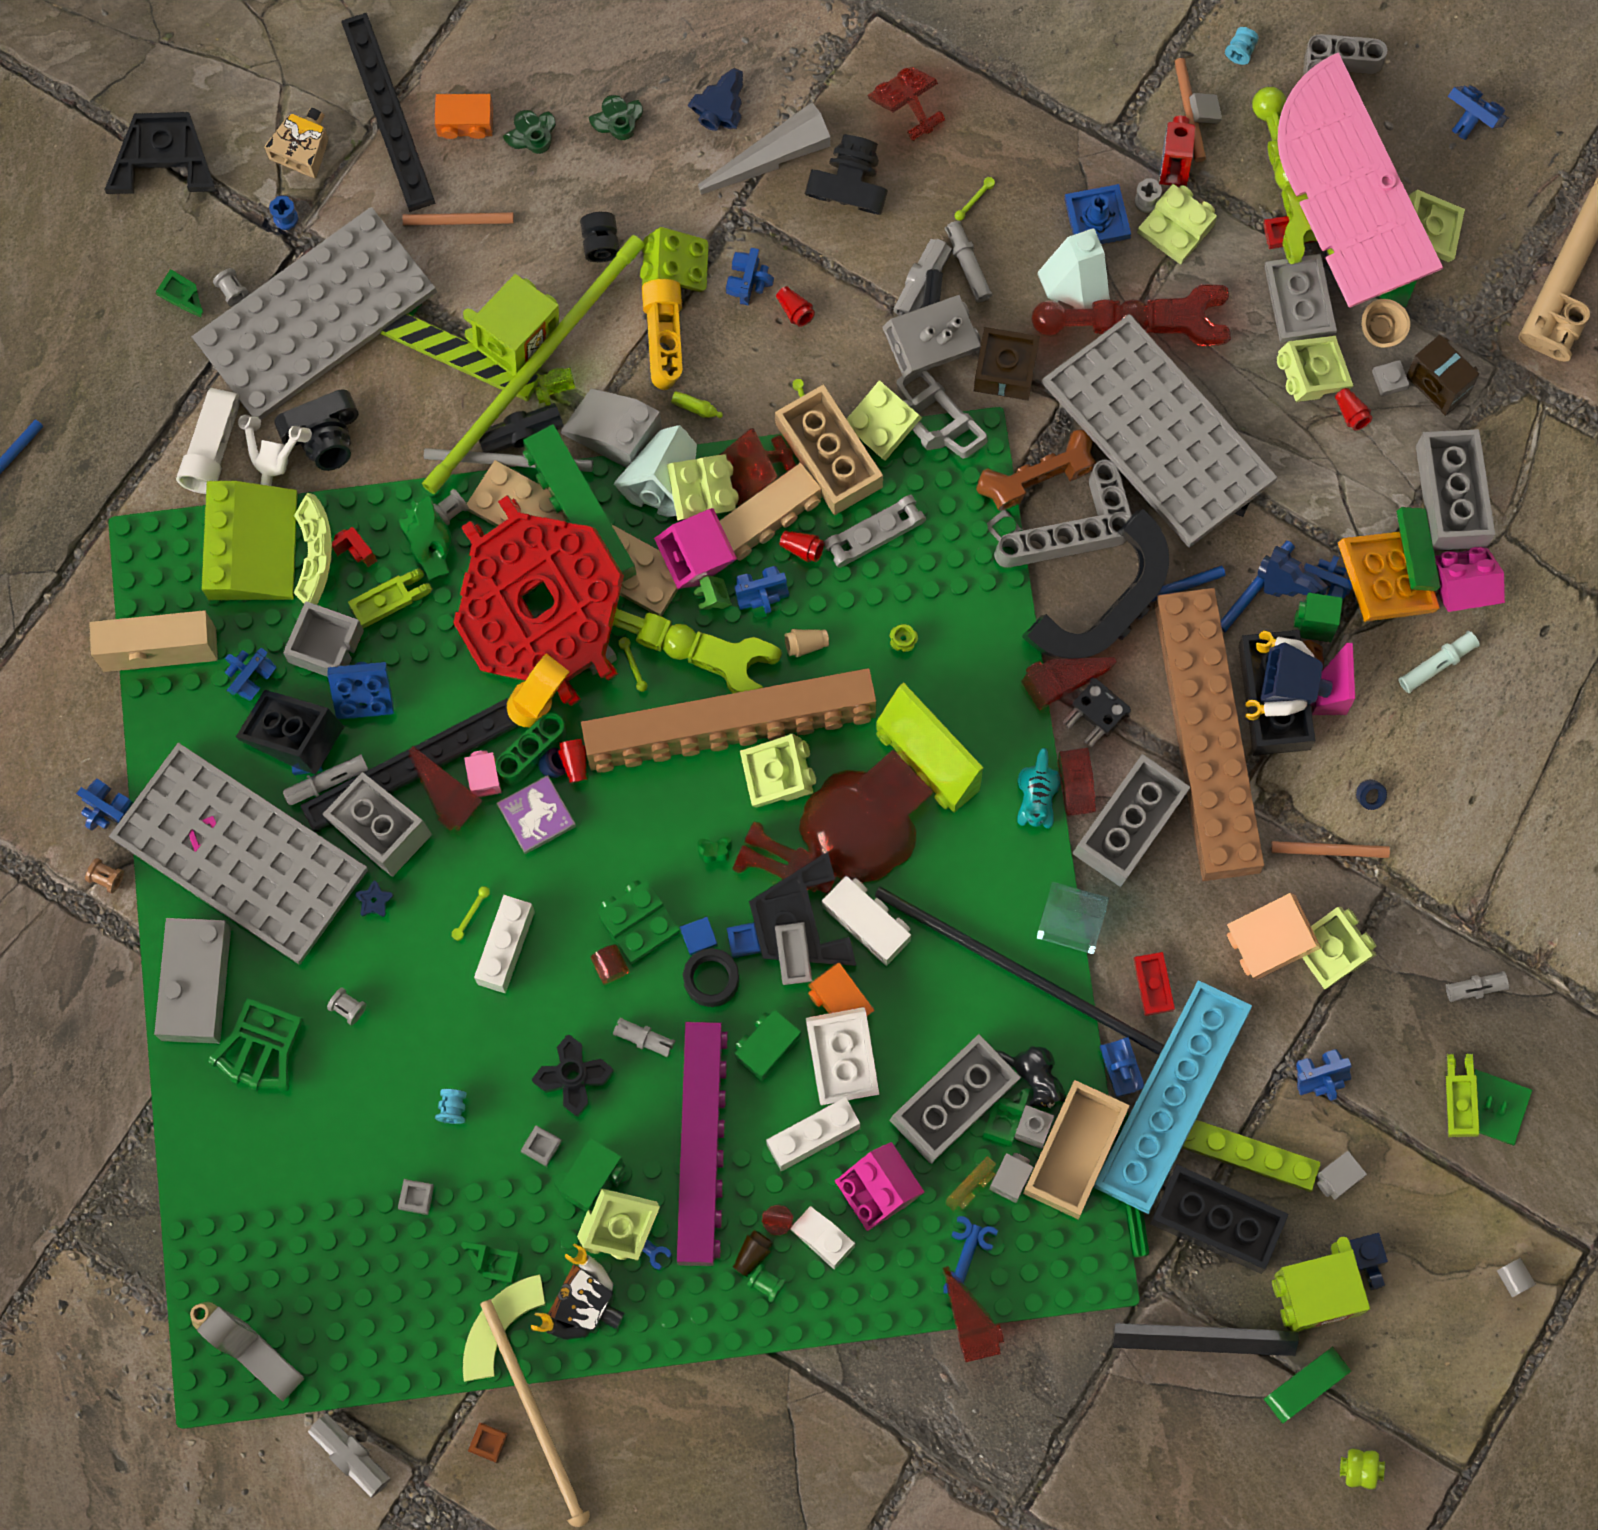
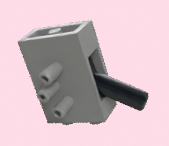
(932, 333)

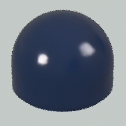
(551, 764)
(1367, 785)

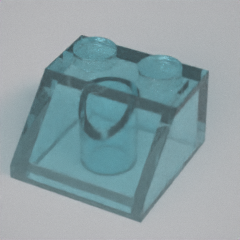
(1072, 917)

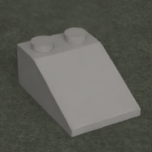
(613, 425)
(378, 824)

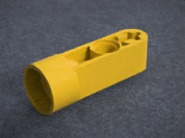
(662, 305)
(534, 696)

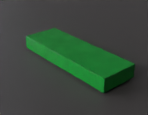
(1418, 549)

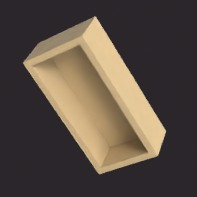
(1076, 1149)

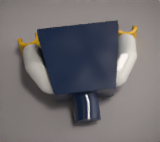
(1290, 678)

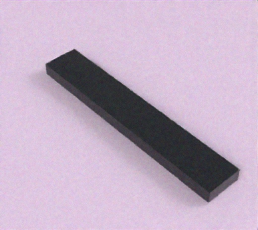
(1205, 1339)

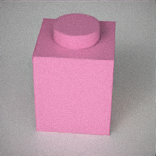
(482, 774)

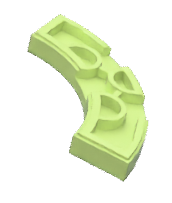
(317, 533)
(509, 1305)

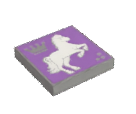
(536, 814)

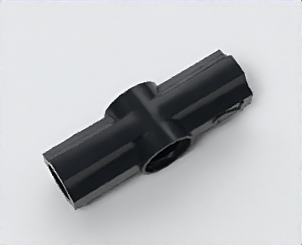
(519, 427)

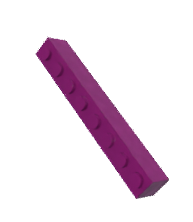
(700, 1144)

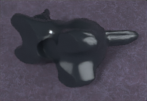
(1036, 1068)

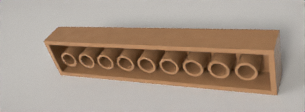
(729, 720)
(1208, 735)

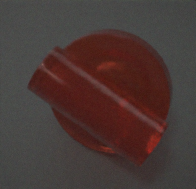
(777, 1220)

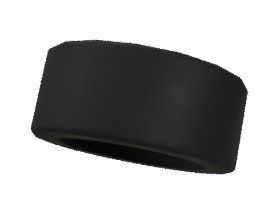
(711, 955)

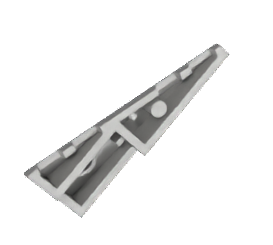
(792, 139)

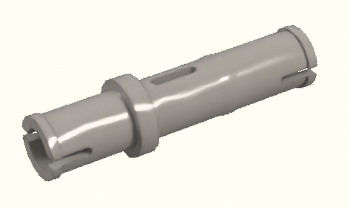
(964, 252)

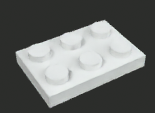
(842, 1055)

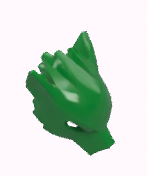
(422, 530)

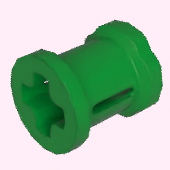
(766, 1283)

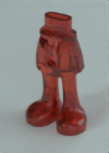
(796, 858)

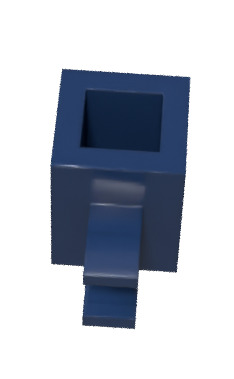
(1369, 1256)

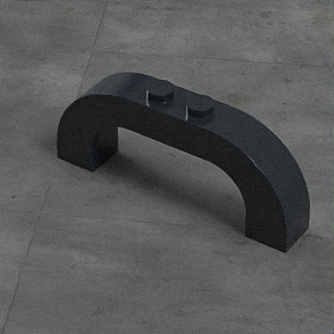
(1133, 603)

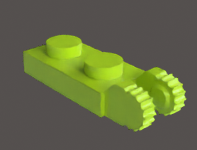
(388, 598)
(1462, 1099)

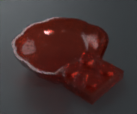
(865, 818)

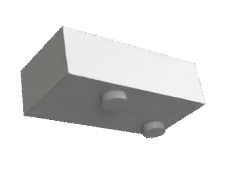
(1455, 489)
(1131, 820)
(192, 980)
(954, 1099)

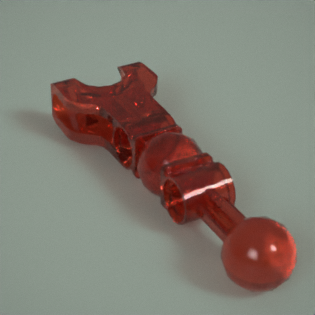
(1156, 316)

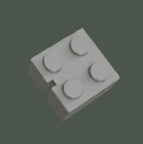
(322, 639)

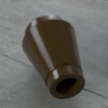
(752, 1253)

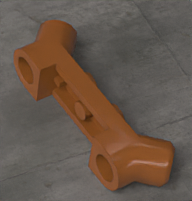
(1010, 491)

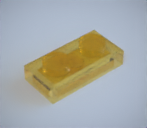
(980, 1175)

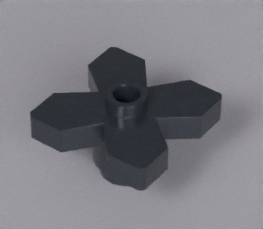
(571, 1060)

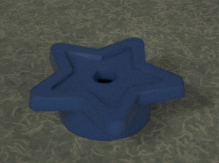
(374, 892)

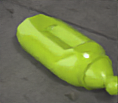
(695, 405)

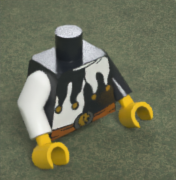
(582, 1301)

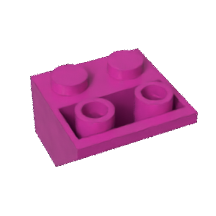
(695, 548)
(1469, 579)
(879, 1186)

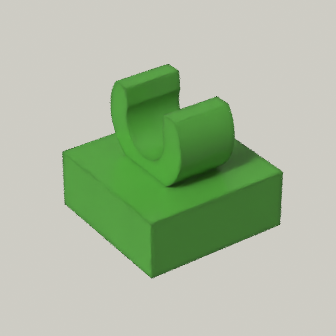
(714, 592)

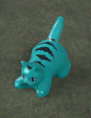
(1038, 786)

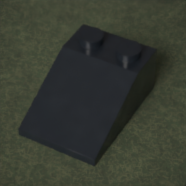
(291, 730)

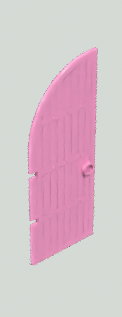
(1350, 187)

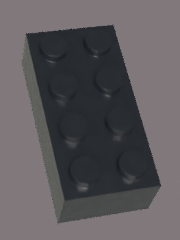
(1272, 733)
(1219, 1219)

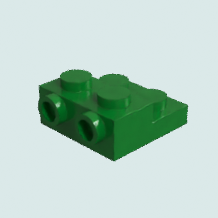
(637, 921)

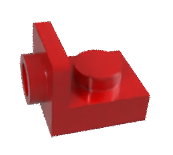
(352, 541)

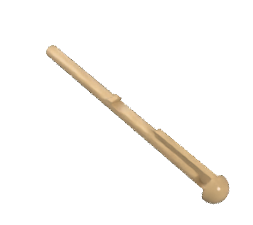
(579, 1517)

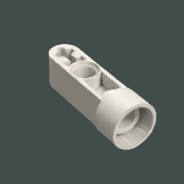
(209, 441)

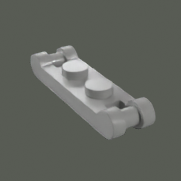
(874, 531)

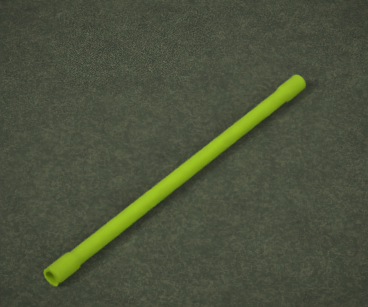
(443, 470)

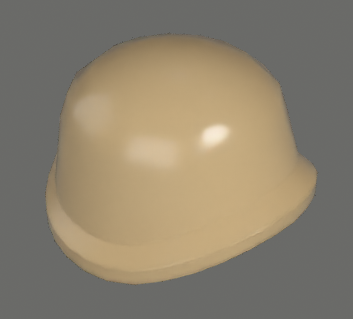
(1385, 323)

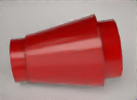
(796, 307)
(1353, 409)
(803, 545)
(574, 759)

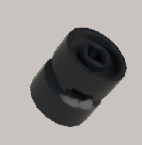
(600, 236)

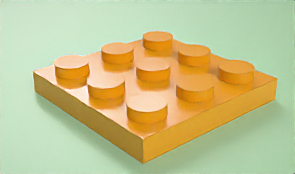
(1381, 578)

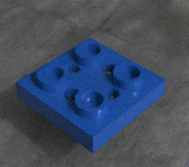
(1476, 110)
(1094, 209)
(358, 685)

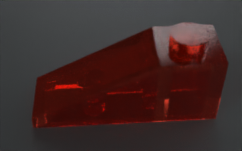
(1061, 677)
(448, 796)
(974, 1325)

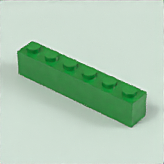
(571, 491)

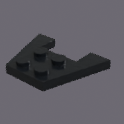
(160, 142)
(790, 903)

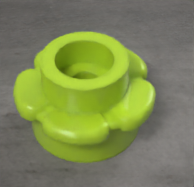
(903, 630)

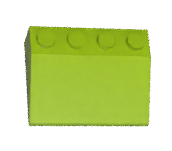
(249, 541)
(929, 749)

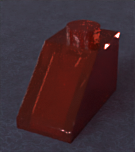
(1077, 781)

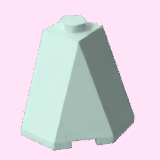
(1076, 272)
(647, 476)

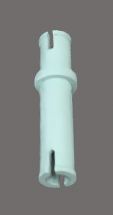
(1448, 655)

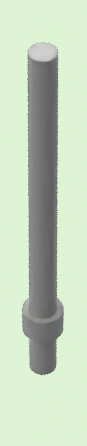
(488, 458)

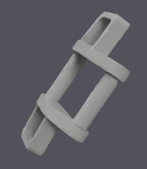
(945, 436)

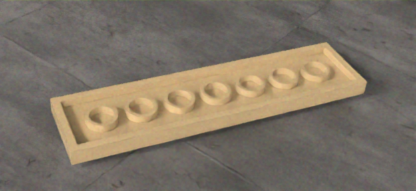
(650, 588)

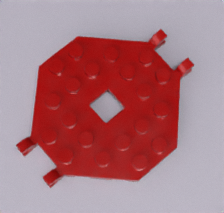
(513, 562)

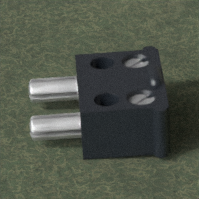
(1102, 706)

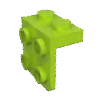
(675, 257)

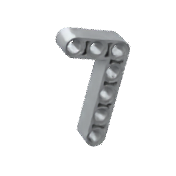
(1356, 46)
(1075, 529)
(240, 1341)

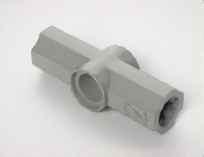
(933, 257)
(349, 1455)

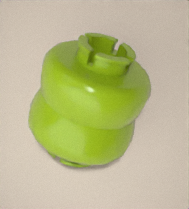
(1362, 1468)

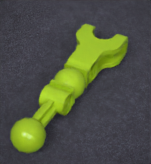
(1267, 106)
(701, 649)

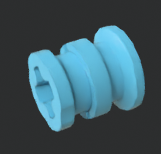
(1242, 46)
(451, 1106)

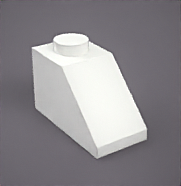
(823, 1237)

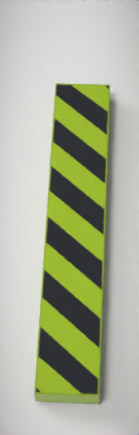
(453, 352)

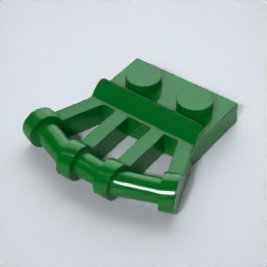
(267, 1028)

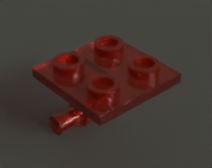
(905, 90)
(754, 465)

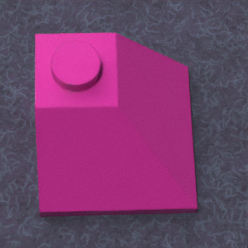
(1341, 674)

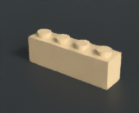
(771, 509)

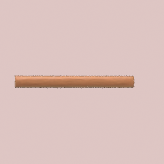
(1186, 92)
(458, 218)
(1330, 849)

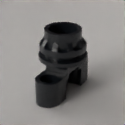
(854, 162)
(327, 421)

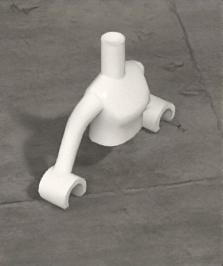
(272, 456)

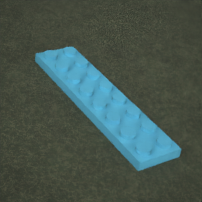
(1173, 1097)

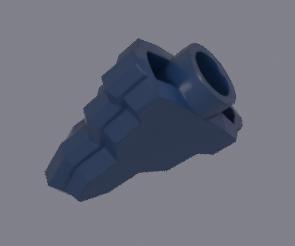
(720, 102)
(1288, 576)

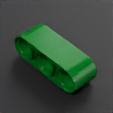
(534, 735)
(1307, 1385)

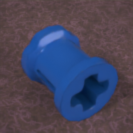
(283, 212)

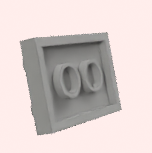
(1300, 298)

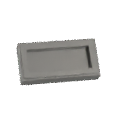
(793, 953)

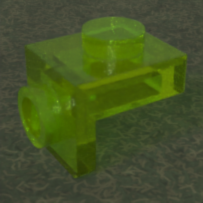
(554, 382)

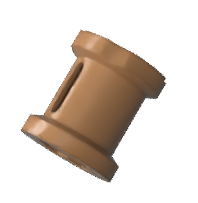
(94, 875)

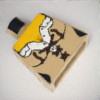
(299, 143)

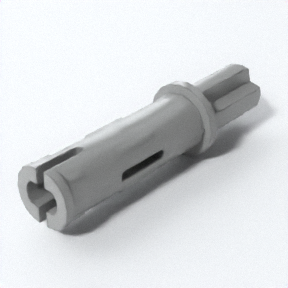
(325, 780)

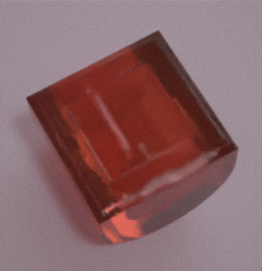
(609, 964)

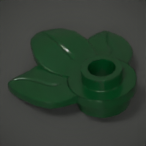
(617, 117)
(531, 131)

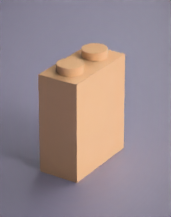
(1272, 936)

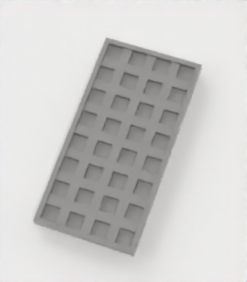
(314, 314)
(1159, 430)
(251, 865)

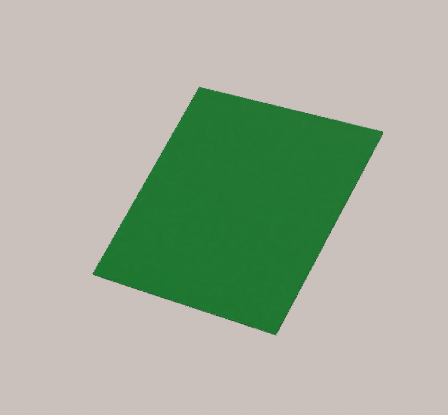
(295, 1193)

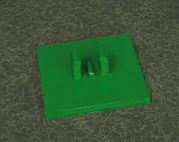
(1500, 1107)

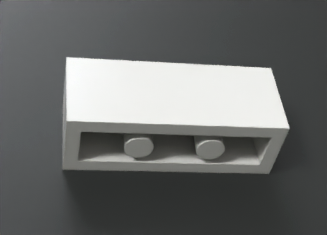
(867, 919)
(504, 944)
(813, 1134)

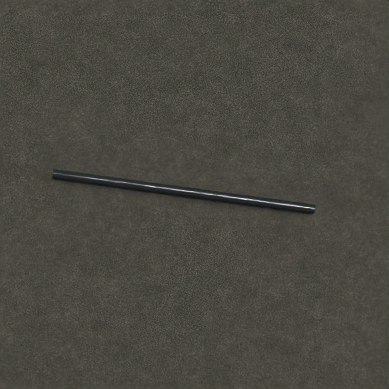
(1019, 971)

